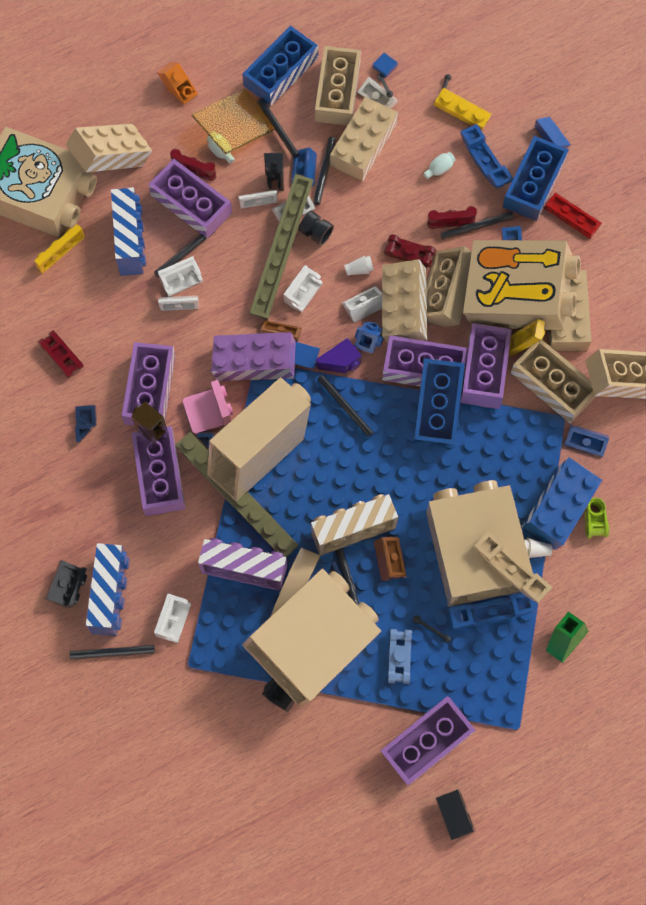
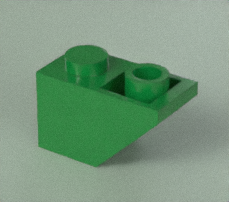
(566, 637)

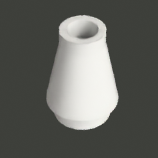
(360, 266)
(537, 548)

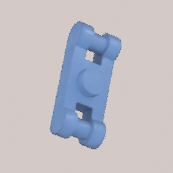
(399, 656)

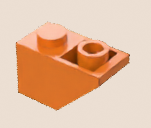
(177, 82)

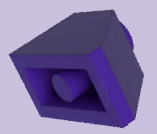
(340, 358)

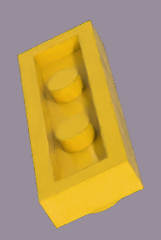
(462, 109)
(59, 248)
(526, 337)

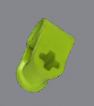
(596, 523)

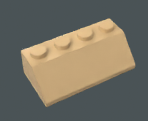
(447, 286)

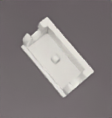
(180, 276)
(302, 289)
(172, 618)

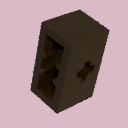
(149, 422)

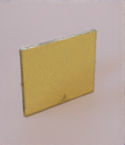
(233, 121)

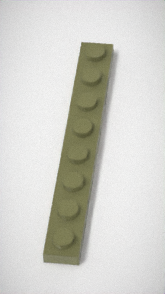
(281, 247)
(246, 506)

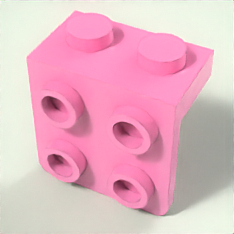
(208, 409)

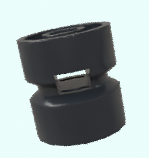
(318, 229)

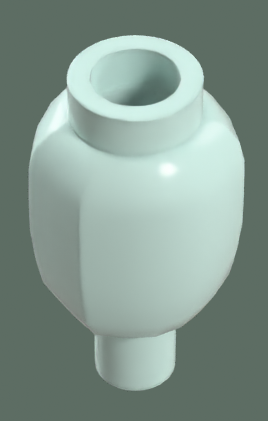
(218, 152)
(440, 165)

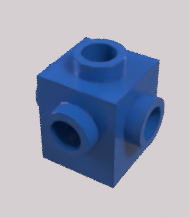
(368, 337)

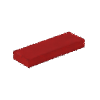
(572, 215)

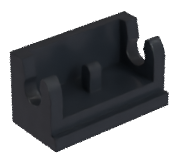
(274, 169)
(455, 814)

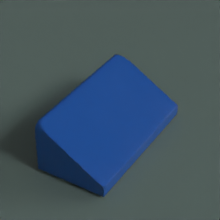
(550, 132)
(305, 164)
(306, 355)
(587, 440)

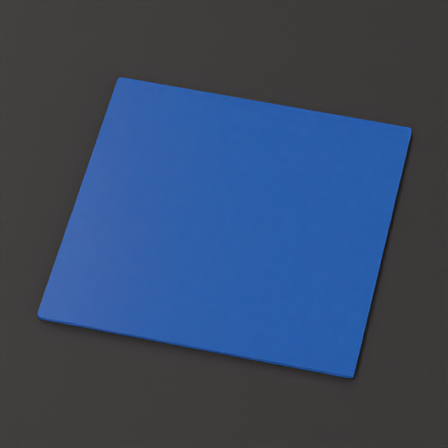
(339, 466)

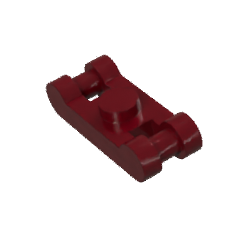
(200, 169)
(451, 218)
(409, 250)
(60, 353)

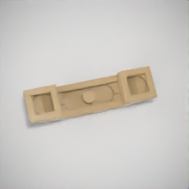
(511, 569)
(297, 577)

